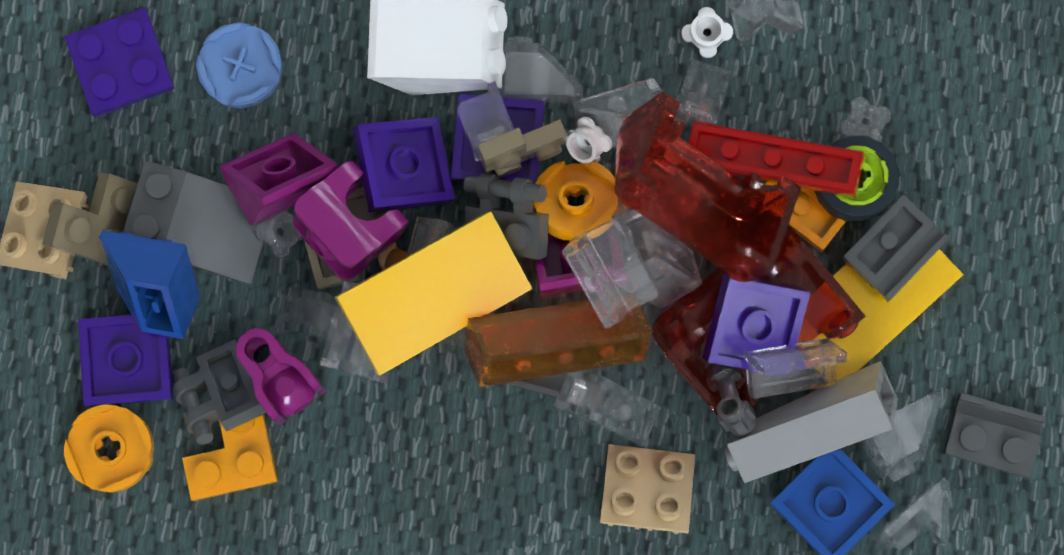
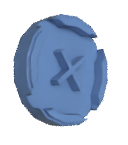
(239, 65)

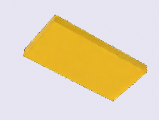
(433, 293)
(888, 319)

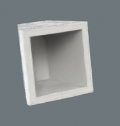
(436, 44)

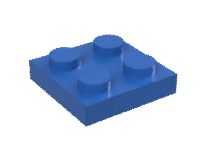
(832, 503)

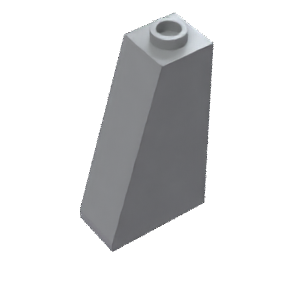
(816, 424)

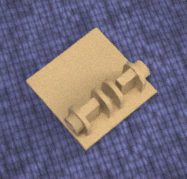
(26, 227)
(648, 489)

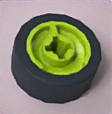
(878, 186)

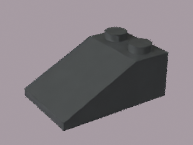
(196, 214)

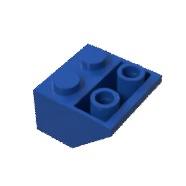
(153, 281)

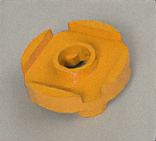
(576, 179)
(86, 438)

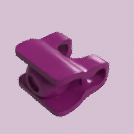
(334, 233)
(280, 381)

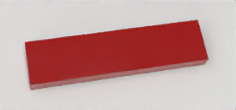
(772, 157)

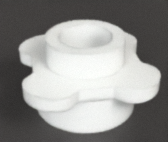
(707, 20)
(587, 141)

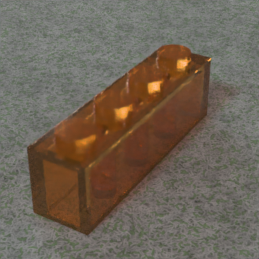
(552, 342)

